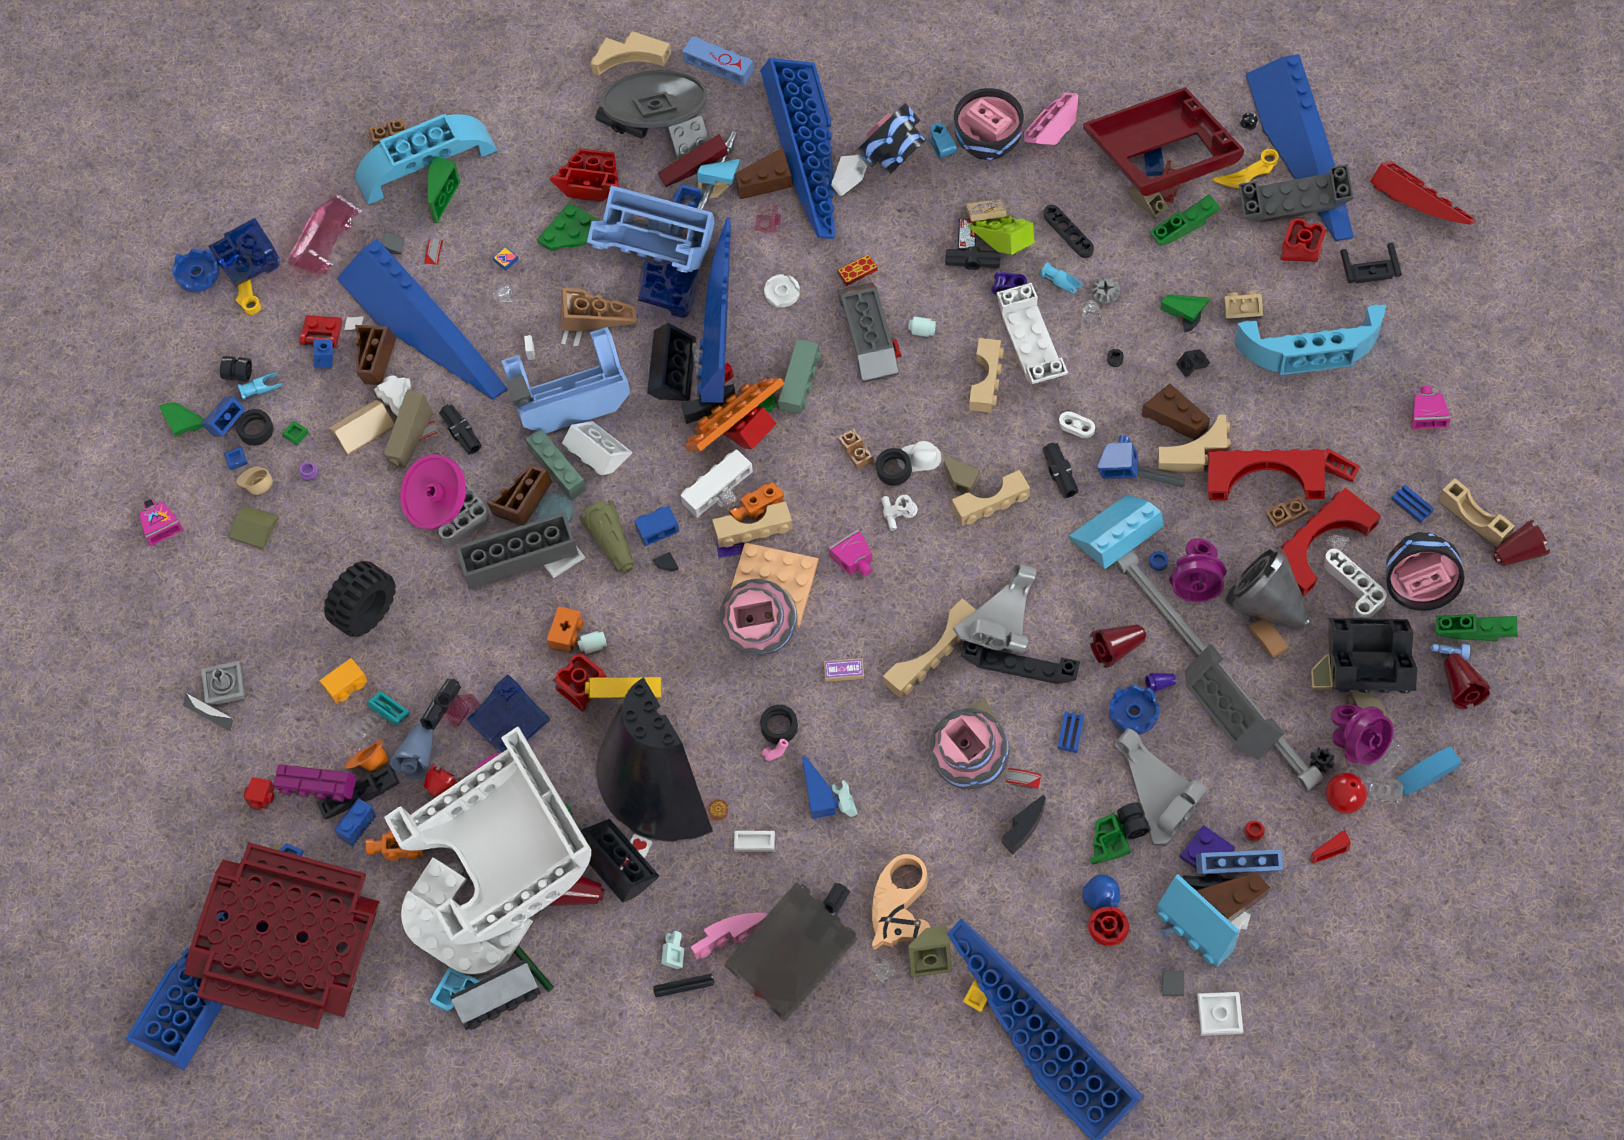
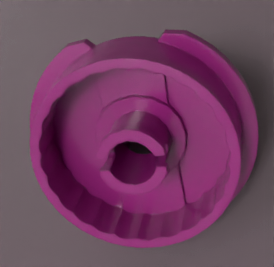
(1199, 573)
(1362, 732)

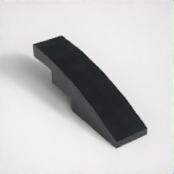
(365, 789)

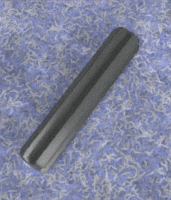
(1161, 476)

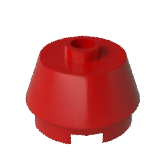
(438, 781)
(1108, 926)

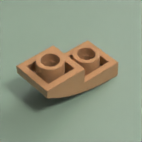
(382, 132)
(855, 448)
(1288, 512)
(1269, 637)

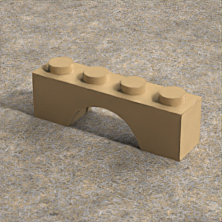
(982, 394)
(1459, 501)
(970, 508)
(730, 531)

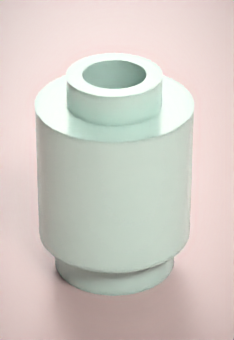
(922, 326)
(592, 642)

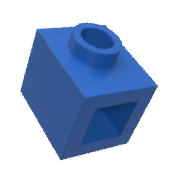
(322, 353)

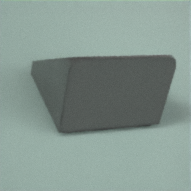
(393, 243)
(1173, 983)

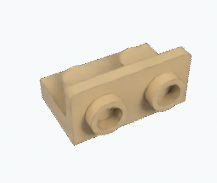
(1243, 305)

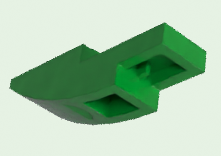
(1185, 222)
(1476, 628)

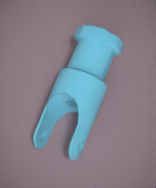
(1061, 278)
(257, 386)

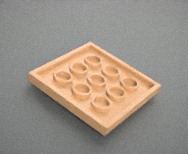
(787, 569)

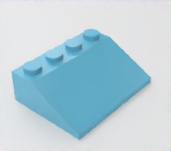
(1118, 529)
(1197, 921)

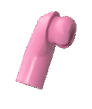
(777, 752)

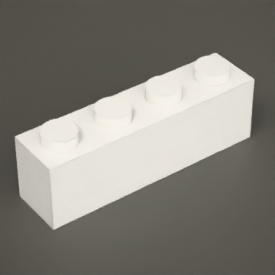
(707, 487)

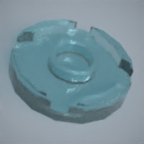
(553, 505)

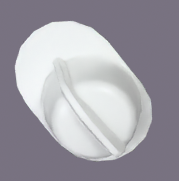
(922, 456)

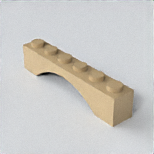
(905, 675)

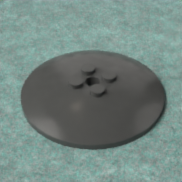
(654, 99)

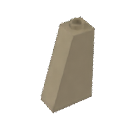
(408, 428)

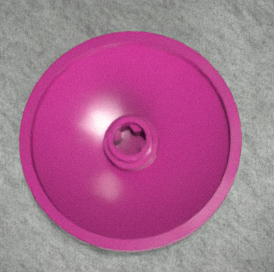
(432, 491)

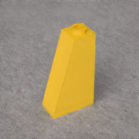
(618, 687)

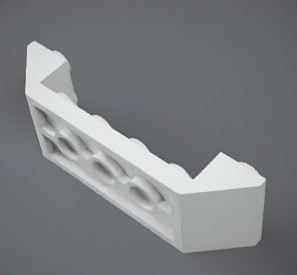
(1029, 334)

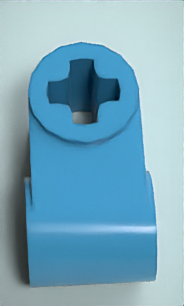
(942, 141)

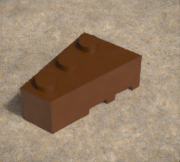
(373, 352)
(1236, 895)

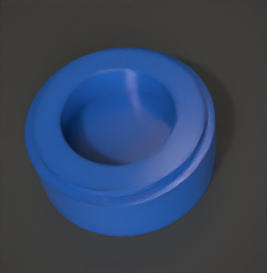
(1158, 561)

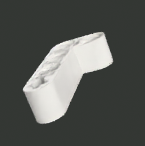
(1336, 564)

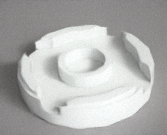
(783, 296)

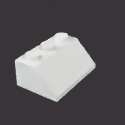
(596, 447)

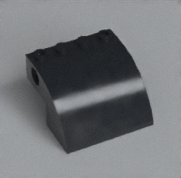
(1372, 655)

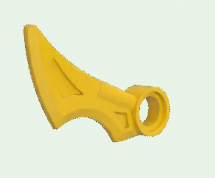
(1247, 174)
(245, 296)

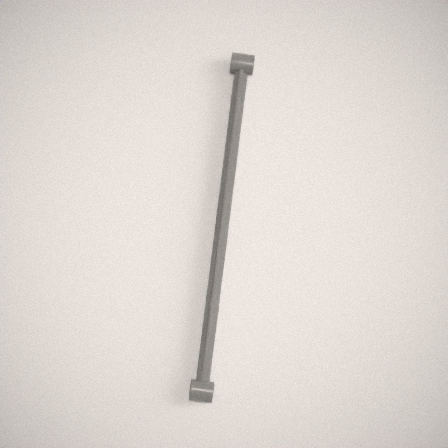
(1306, 776)

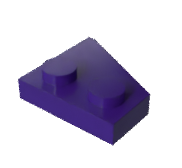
(1205, 842)

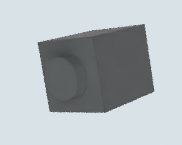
(518, 391)

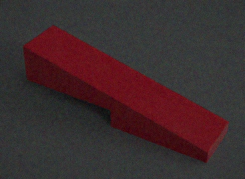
(688, 164)

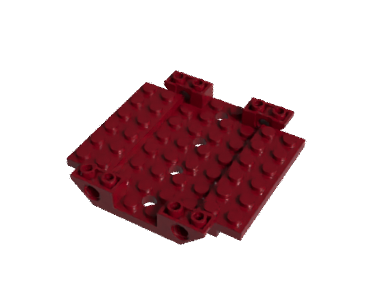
(270, 968)

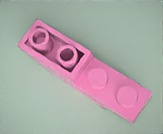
(719, 933)

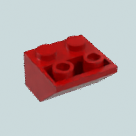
(751, 428)

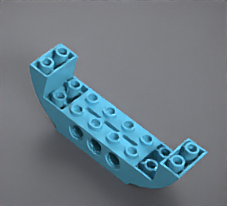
(417, 148)
(1310, 350)

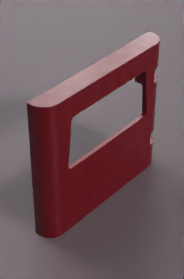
(1159, 124)

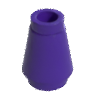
(1159, 681)

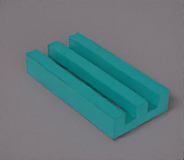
(385, 710)

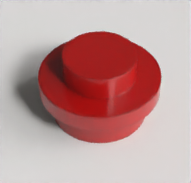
(1254, 830)

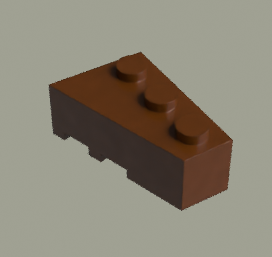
(764, 176)
(1174, 410)
(522, 496)

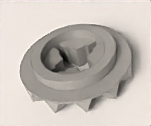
(1099, 294)

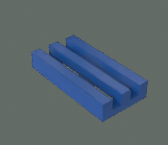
(1428, 509)
(1073, 716)

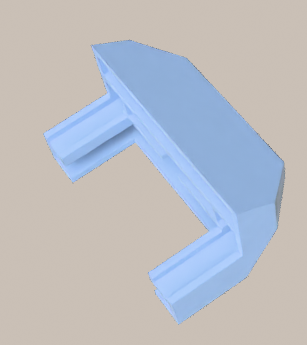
(663, 231)
(577, 395)

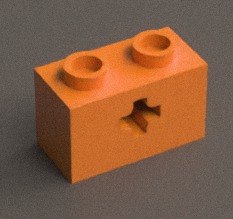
(565, 629)

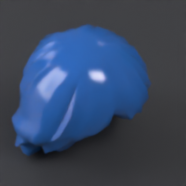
(1101, 892)

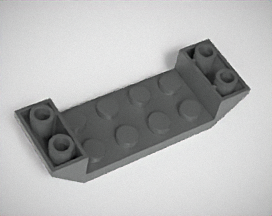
(1297, 196)
(868, 331)
(1230, 706)

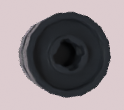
(232, 368)
(1132, 818)

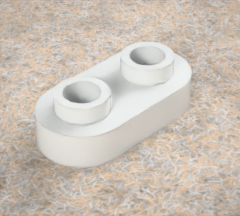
(1077, 424)

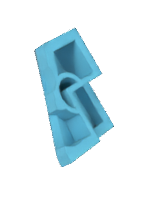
(719, 172)
(450, 984)

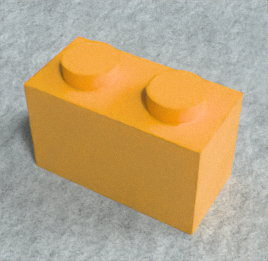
(343, 681)

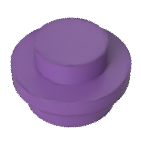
(308, 471)

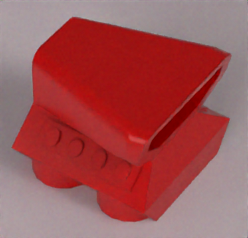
(1303, 241)
(571, 680)

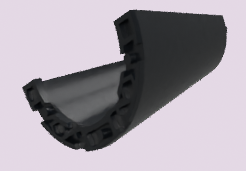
(648, 774)

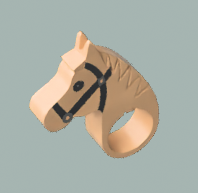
(889, 913)

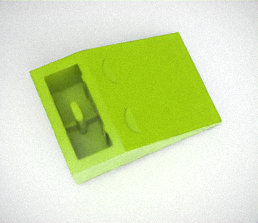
(1005, 233)

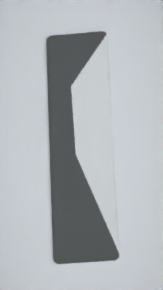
(208, 712)

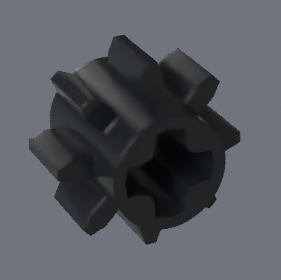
(1325, 756)

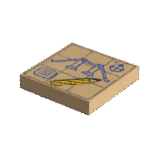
(986, 210)

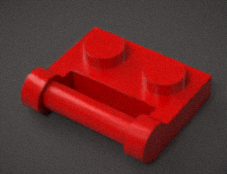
(320, 326)

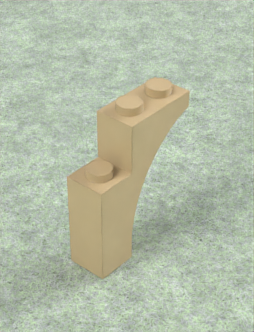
(635, 48)
(1194, 455)

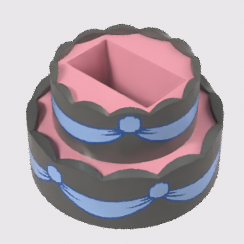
(758, 598)
(977, 762)

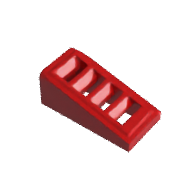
(1335, 470)
(1335, 846)

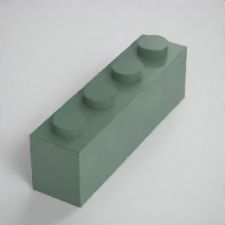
(799, 376)
(556, 464)

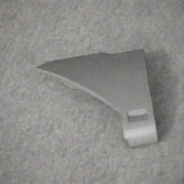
(1000, 620)
(1162, 792)

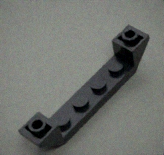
(1020, 665)

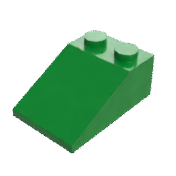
(442, 184)

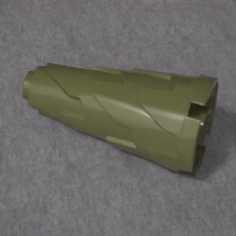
(606, 529)

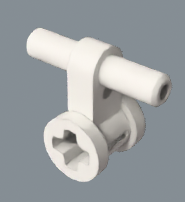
(900, 508)

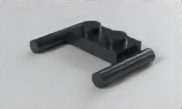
(1372, 270)

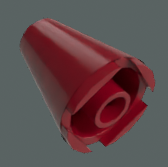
(1522, 545)
(1114, 643)
(1465, 682)
(581, 893)

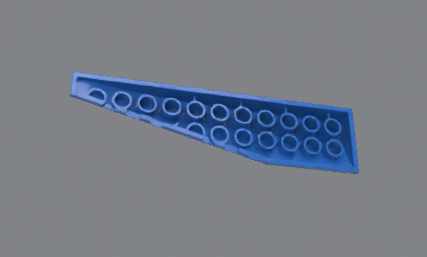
(1295, 127)
(804, 134)
(412, 315)
(715, 323)
(174, 1016)
(1050, 1045)

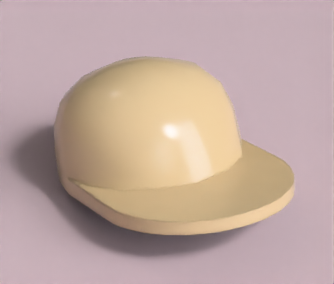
(255, 480)

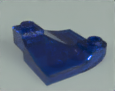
(245, 252)
(667, 287)
(505, 710)

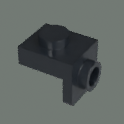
(1191, 361)

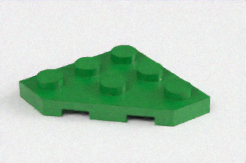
(567, 229)

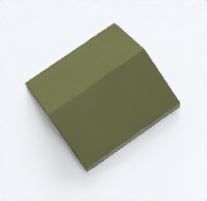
(253, 526)

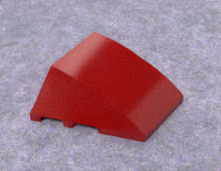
(587, 175)

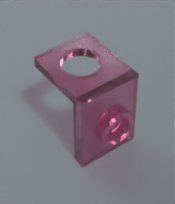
(774, 220)
(460, 708)

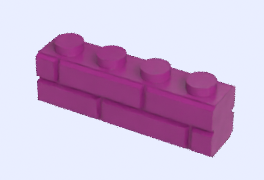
(314, 782)

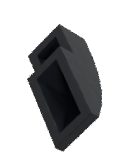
(695, 409)
(1024, 825)

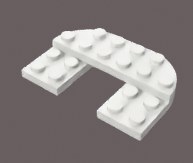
(425, 930)

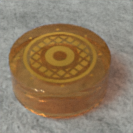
(718, 809)

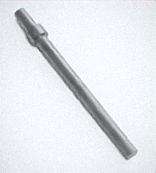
(730, 145)

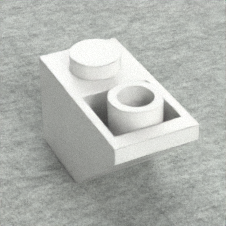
(848, 173)

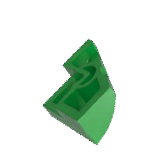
(1184, 306)
(180, 418)
(1109, 840)

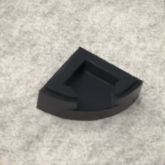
(1188, 325)
(666, 562)

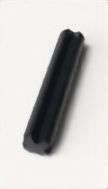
(683, 985)

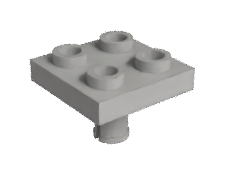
(688, 135)
(223, 683)

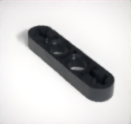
(1065, 233)

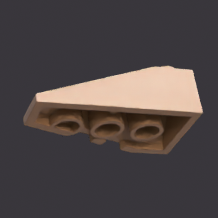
(589, 312)

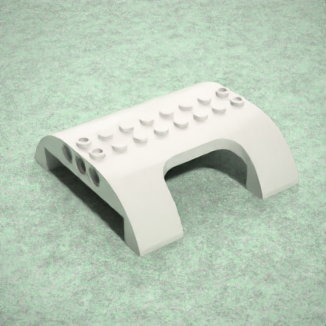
(509, 838)

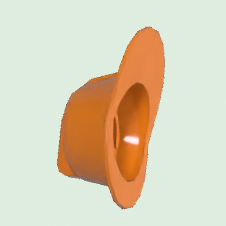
(370, 758)

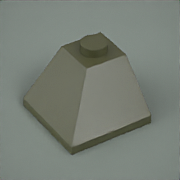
(930, 952)

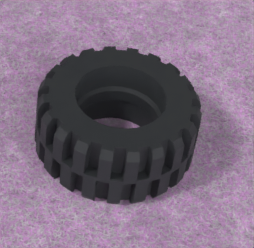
(359, 598)

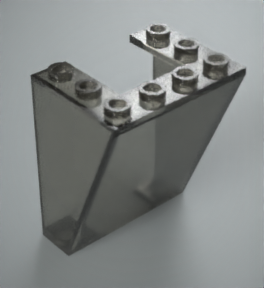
(792, 951)

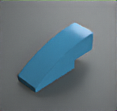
(1429, 770)

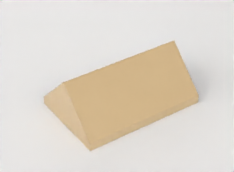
(362, 426)

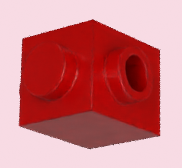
(259, 793)

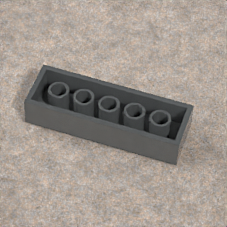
(516, 550)

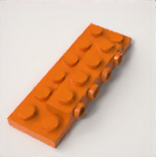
(731, 412)

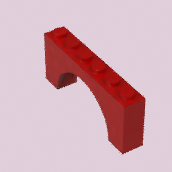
(1302, 465)
(1342, 512)

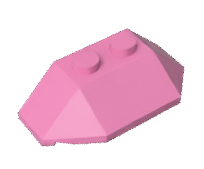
(1053, 121)

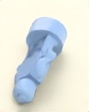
(1463, 650)

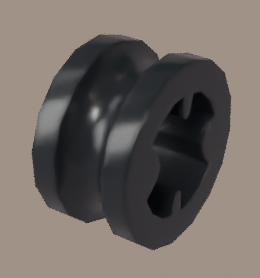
(1249, 121)
(1115, 363)

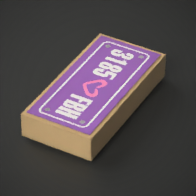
(843, 670)

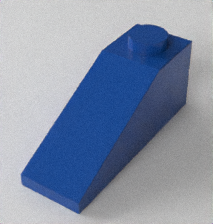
(819, 792)

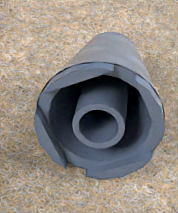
(414, 753)

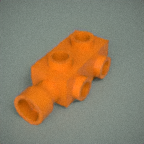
(755, 503)
(385, 846)

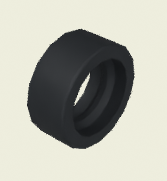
(256, 439)
(893, 453)
(778, 710)

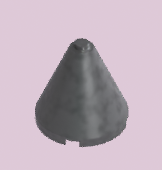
(1270, 591)

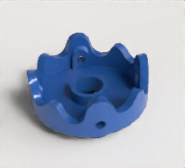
(195, 260)
(1137, 698)

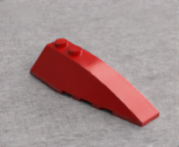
(1411, 191)

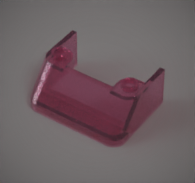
(321, 234)

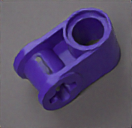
(1008, 281)

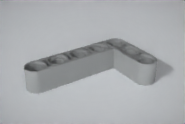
(467, 516)

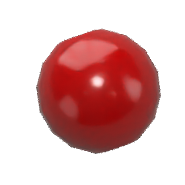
(1346, 793)

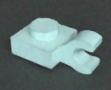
(846, 801)
(672, 952)

